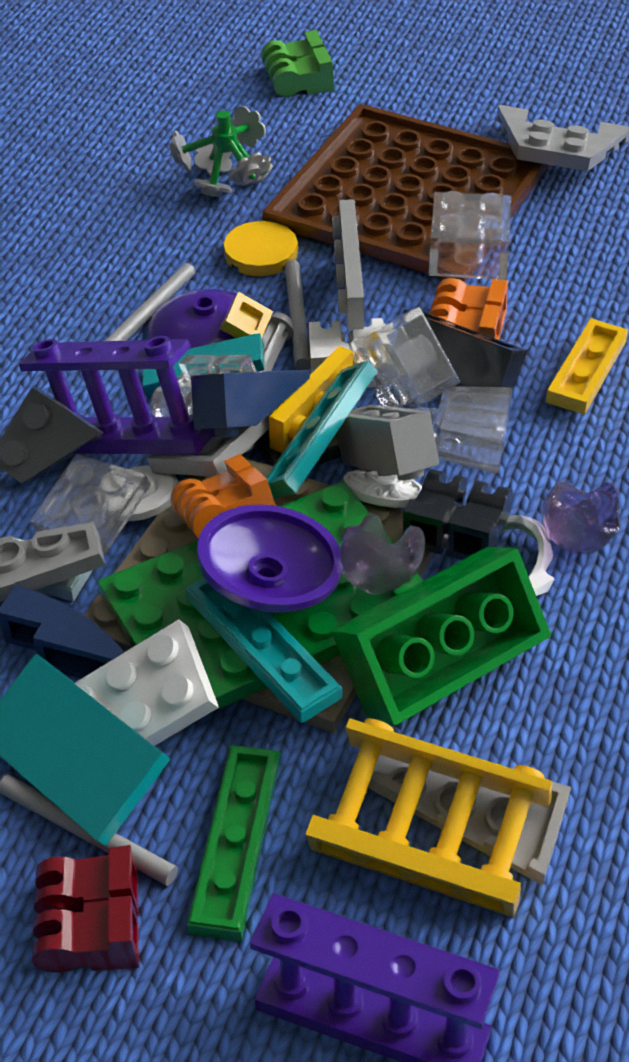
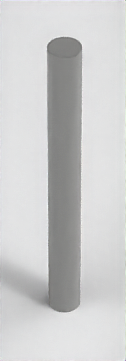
(158, 298)
(297, 315)
(37, 802)

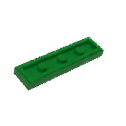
(234, 844)

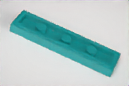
(319, 429)
(268, 651)

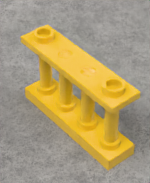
(441, 867)

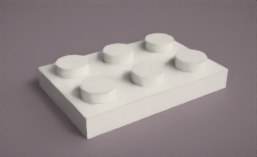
(155, 684)

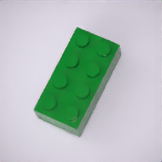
(441, 634)

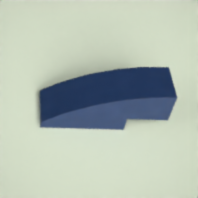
(56, 632)

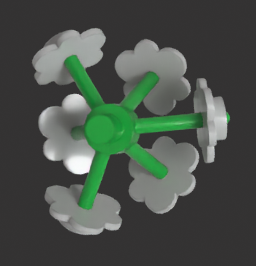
(215, 151)

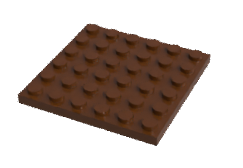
(391, 172)

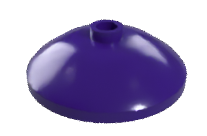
(193, 316)
(269, 558)

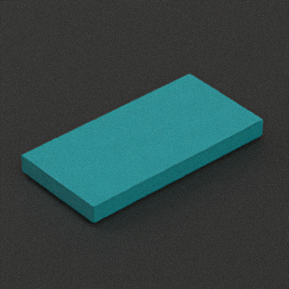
(75, 749)

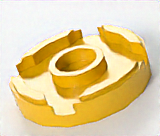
(260, 248)

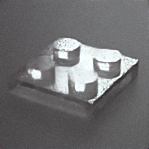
(95, 494)

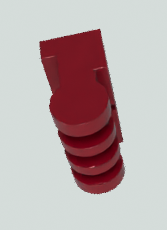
(87, 913)

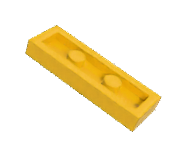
(587, 366)
(294, 411)

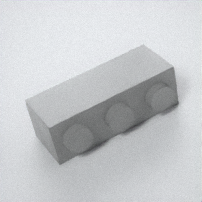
(388, 441)

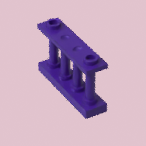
(123, 435)
(372, 986)

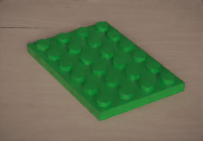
(154, 596)

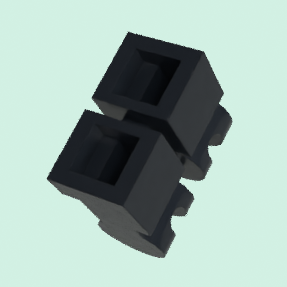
(446, 520)

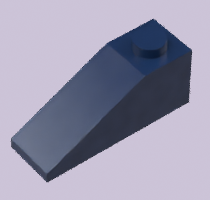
(240, 399)

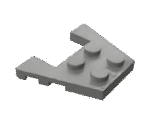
(558, 146)

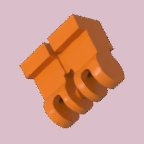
(471, 305)
(203, 500)

